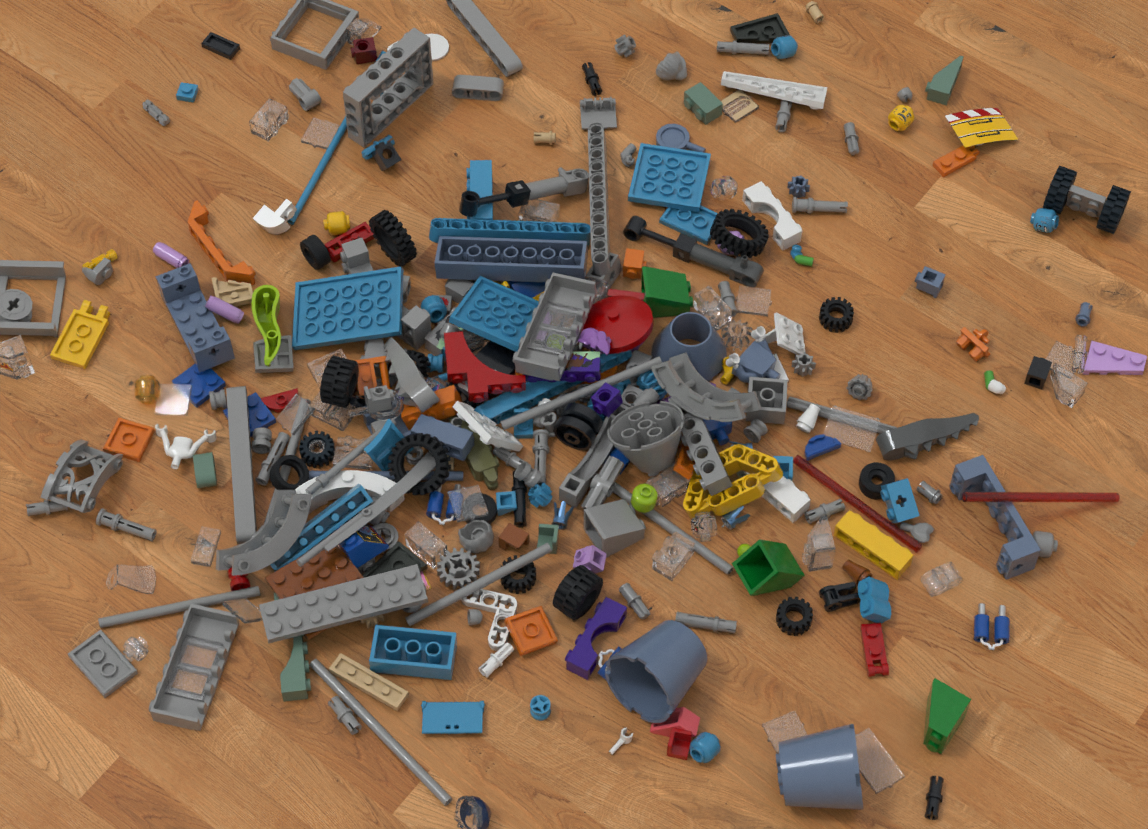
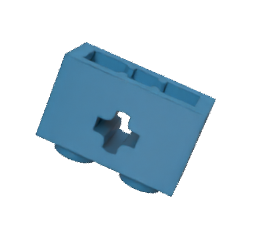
(906, 508)

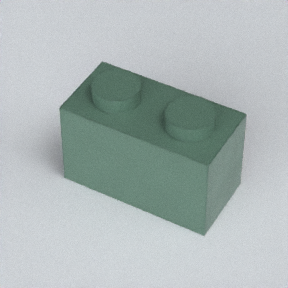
(703, 103)

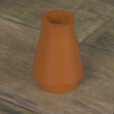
(856, 571)

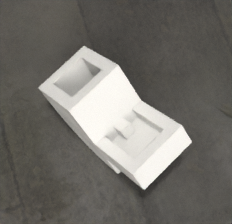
(275, 221)

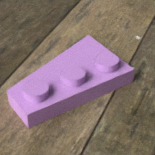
(1110, 359)

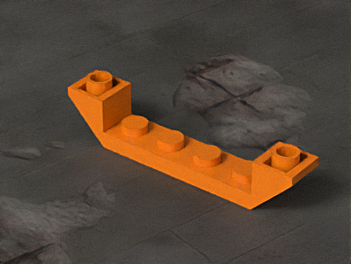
(239, 272)

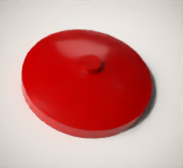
(622, 319)

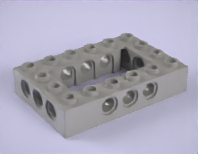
(408, 55)

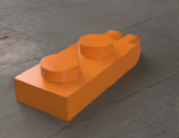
(955, 160)

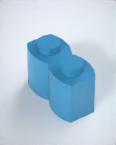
(874, 600)

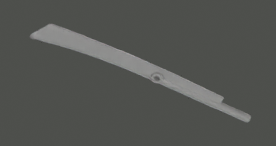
(414, 476)

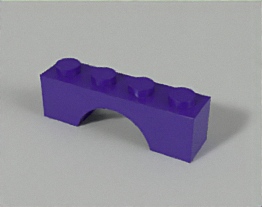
(607, 618)

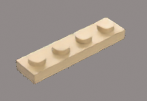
(368, 682)

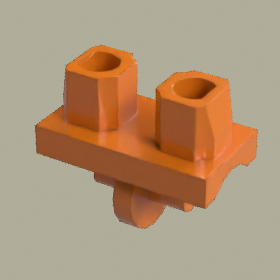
(968, 338)

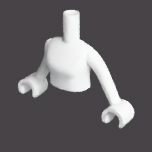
(182, 446)

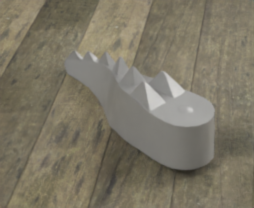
(410, 379)

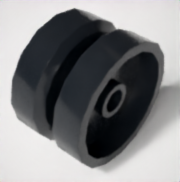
(577, 426)

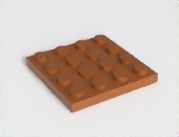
(321, 571)

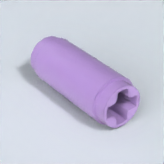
(170, 255)
(224, 309)

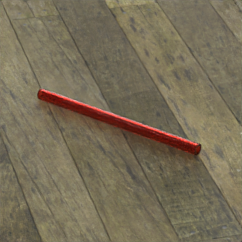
(857, 503)

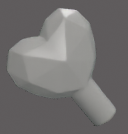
(919, 531)

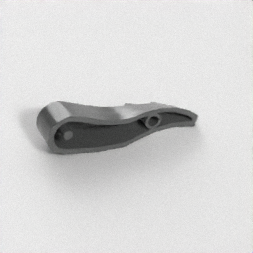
(921, 435)

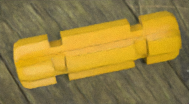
(111, 255)

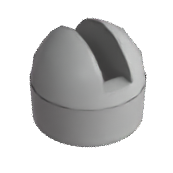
(904, 94)
(474, 616)

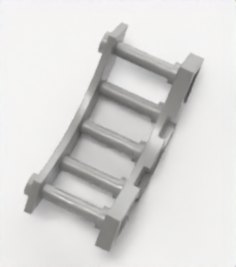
(699, 396)
(271, 540)

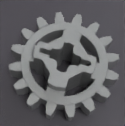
(458, 568)

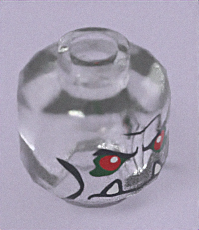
(704, 526)

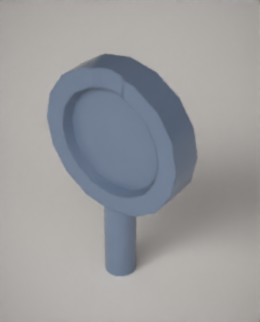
(676, 137)

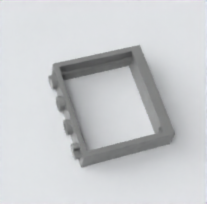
(332, 48)

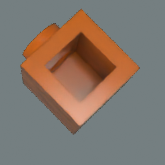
(633, 263)

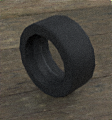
(296, 463)

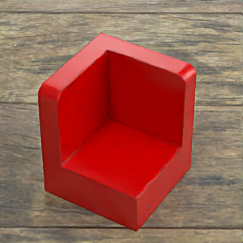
(679, 743)

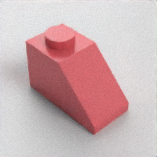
(681, 719)

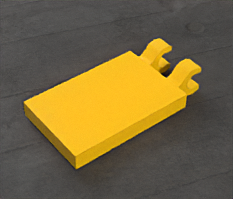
(81, 335)

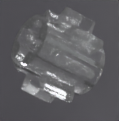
(135, 649)

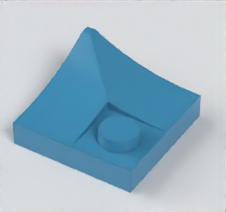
(383, 443)

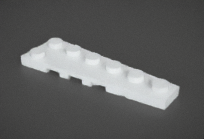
(794, 92)

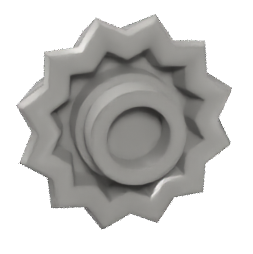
(860, 387)

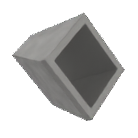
(613, 526)

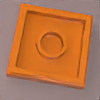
(129, 439)
(530, 630)

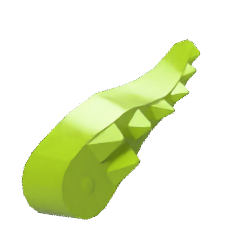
(265, 312)

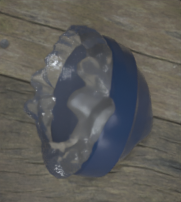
(472, 813)

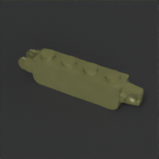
(480, 460)

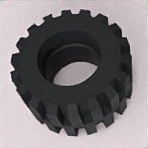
(339, 381)
(577, 592)

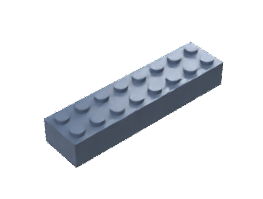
(509, 258)

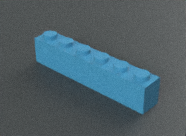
(326, 523)

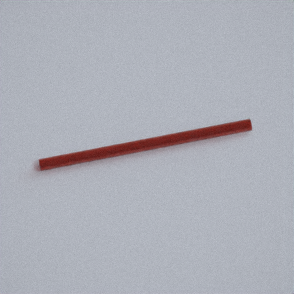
(1039, 497)

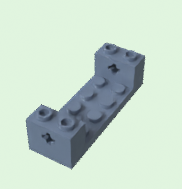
(196, 324)
(1021, 550)

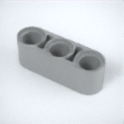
(478, 87)

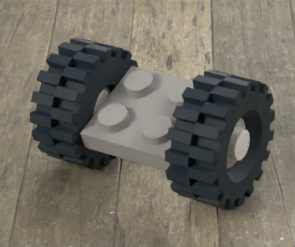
(1063, 192)

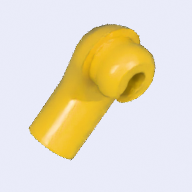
(727, 376)

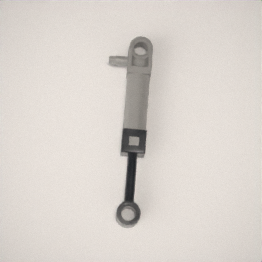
(519, 193)

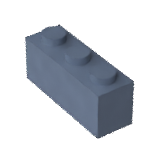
(456, 439)

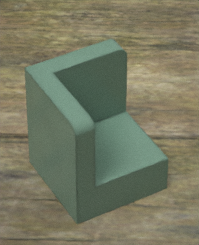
(550, 535)

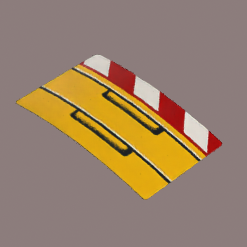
(980, 126)

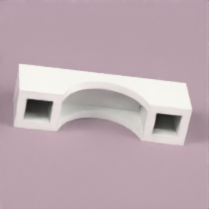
(761, 200)

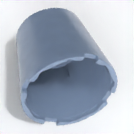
(656, 670)
(821, 770)

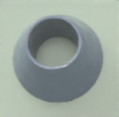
(705, 356)

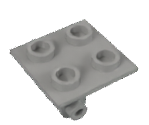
(598, 111)

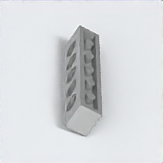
(696, 431)

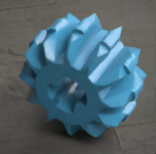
(648, 380)

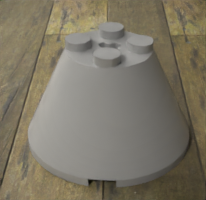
(648, 435)

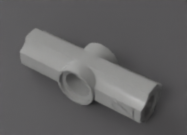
(603, 483)

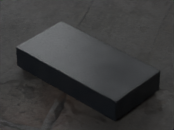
(220, 45)

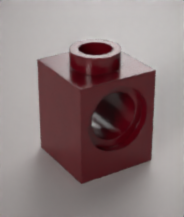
(364, 50)

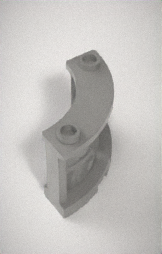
(80, 455)

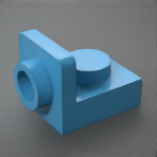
(525, 429)

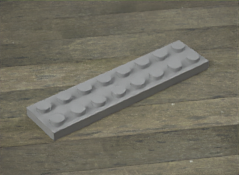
(343, 603)

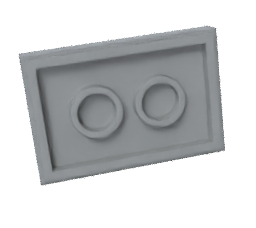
(102, 663)

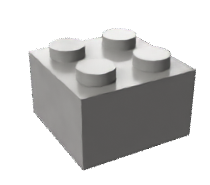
(772, 399)

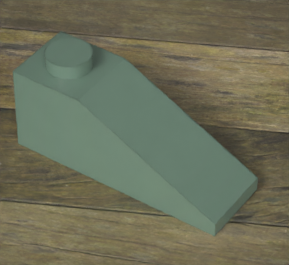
(943, 82)

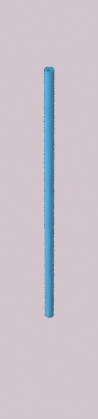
(310, 186)

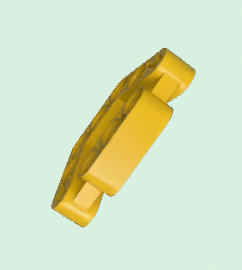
(759, 475)

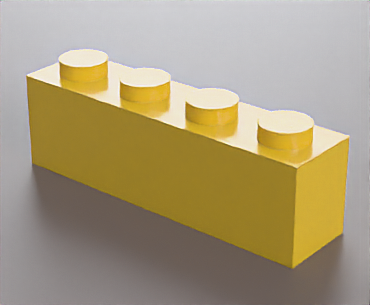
(873, 544)

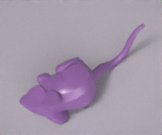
(595, 340)

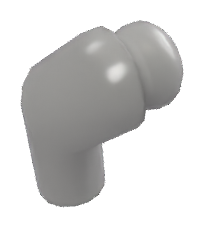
(626, 155)

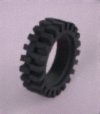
(392, 238)
(733, 243)
(438, 452)

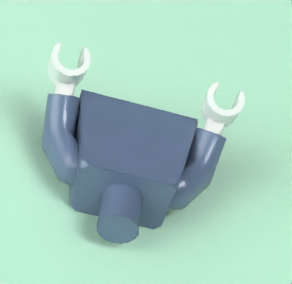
(755, 360)

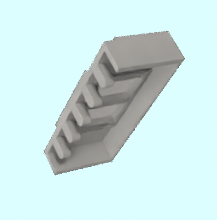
(555, 327)
(194, 667)

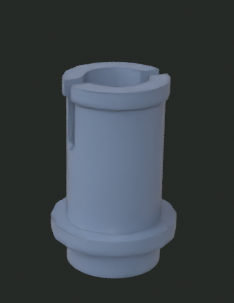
(1083, 317)

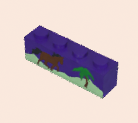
(580, 367)

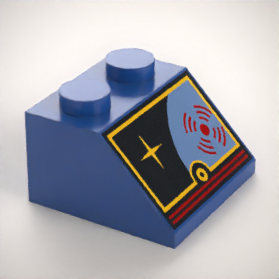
(363, 545)

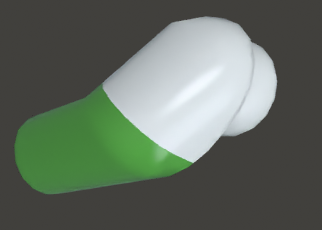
(992, 384)

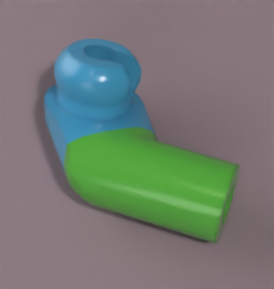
(799, 258)

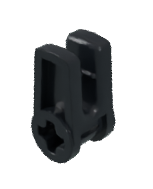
(834, 597)

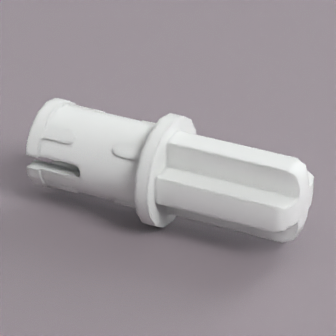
(496, 660)

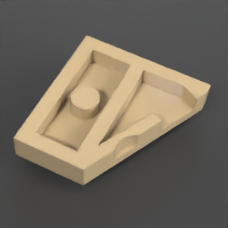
(233, 292)

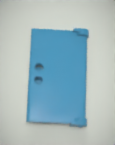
(440, 715)

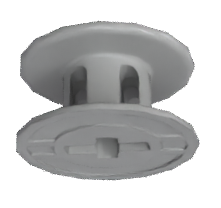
(15, 306)

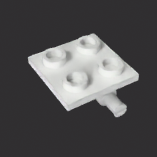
(787, 334)

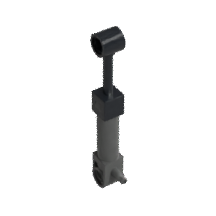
(687, 249)

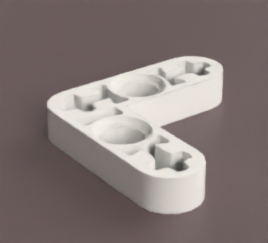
(501, 613)

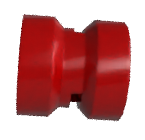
(238, 581)

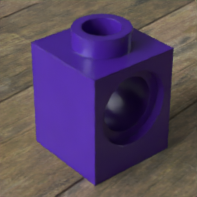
(606, 400)

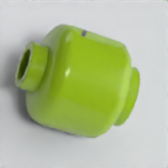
(644, 498)

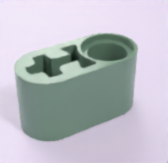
(205, 470)

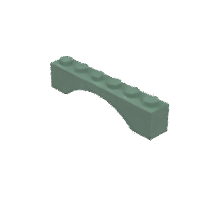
(293, 677)

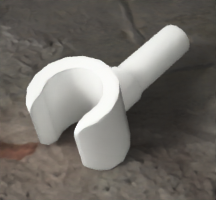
(623, 740)

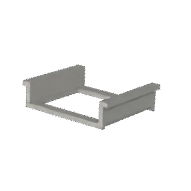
(34, 270)

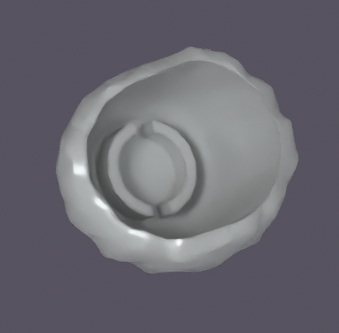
(476, 536)

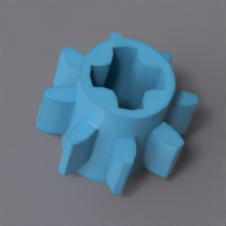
(540, 495)

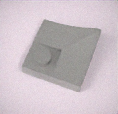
(282, 362)

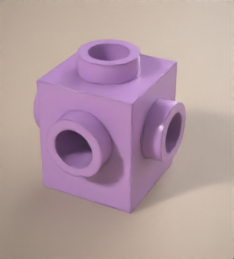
(591, 558)

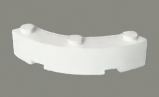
(343, 482)

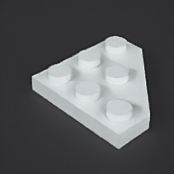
(486, 428)

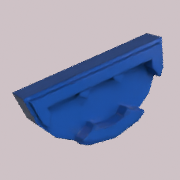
(820, 445)

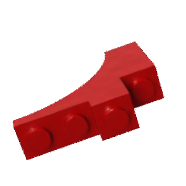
(480, 379)

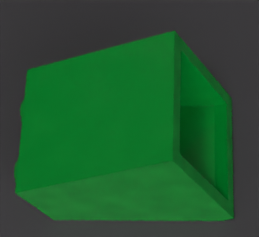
(666, 292)
(767, 568)
(944, 715)

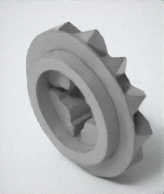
(390, 533)

